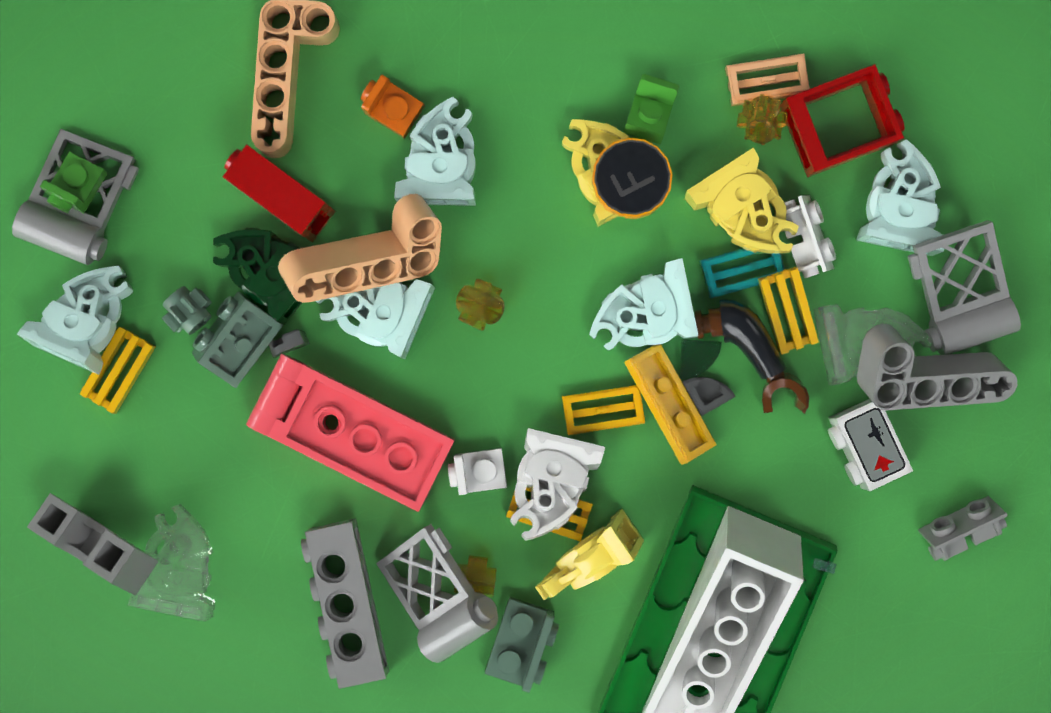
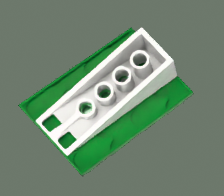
(719, 613)

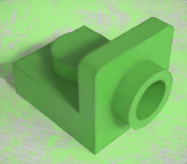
(651, 108)
(74, 184)

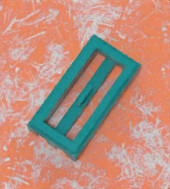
(711, 277)

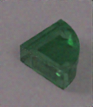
(697, 357)

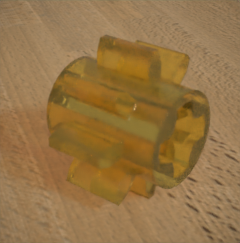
(762, 119)
(480, 304)
(479, 575)

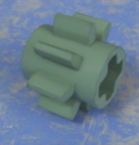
(186, 310)

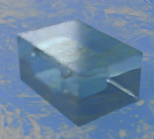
(824, 565)

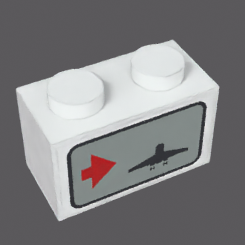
(869, 445)

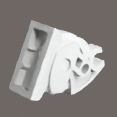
(557, 476)

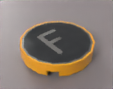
(632, 178)

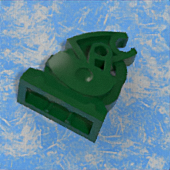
(259, 255)

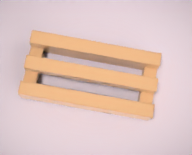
(735, 85)

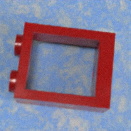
(805, 136)
(277, 192)

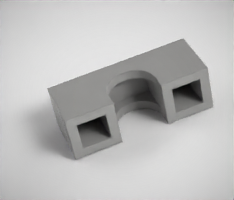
(93, 544)

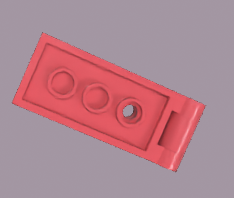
(371, 438)

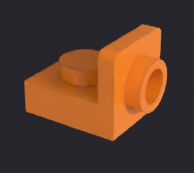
(391, 105)

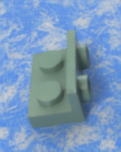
(235, 339)
(521, 643)

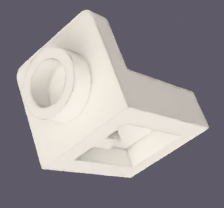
(477, 471)

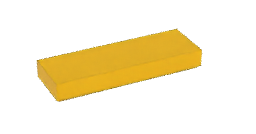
(670, 403)

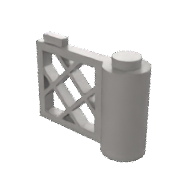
(73, 233)
(971, 319)
(447, 625)

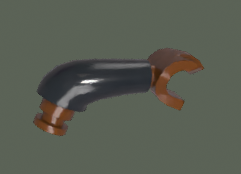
(746, 330)

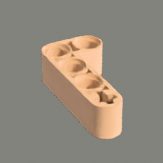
(285, 77)
(367, 260)

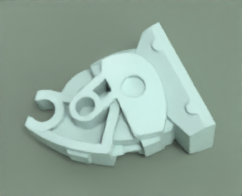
(435, 163)
(905, 209)
(653, 305)
(385, 313)
(81, 319)

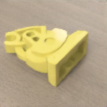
(594, 140)
(739, 203)
(594, 556)

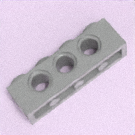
(346, 666)

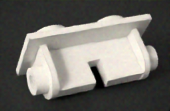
(814, 249)

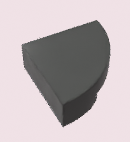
(289, 342)
(707, 393)

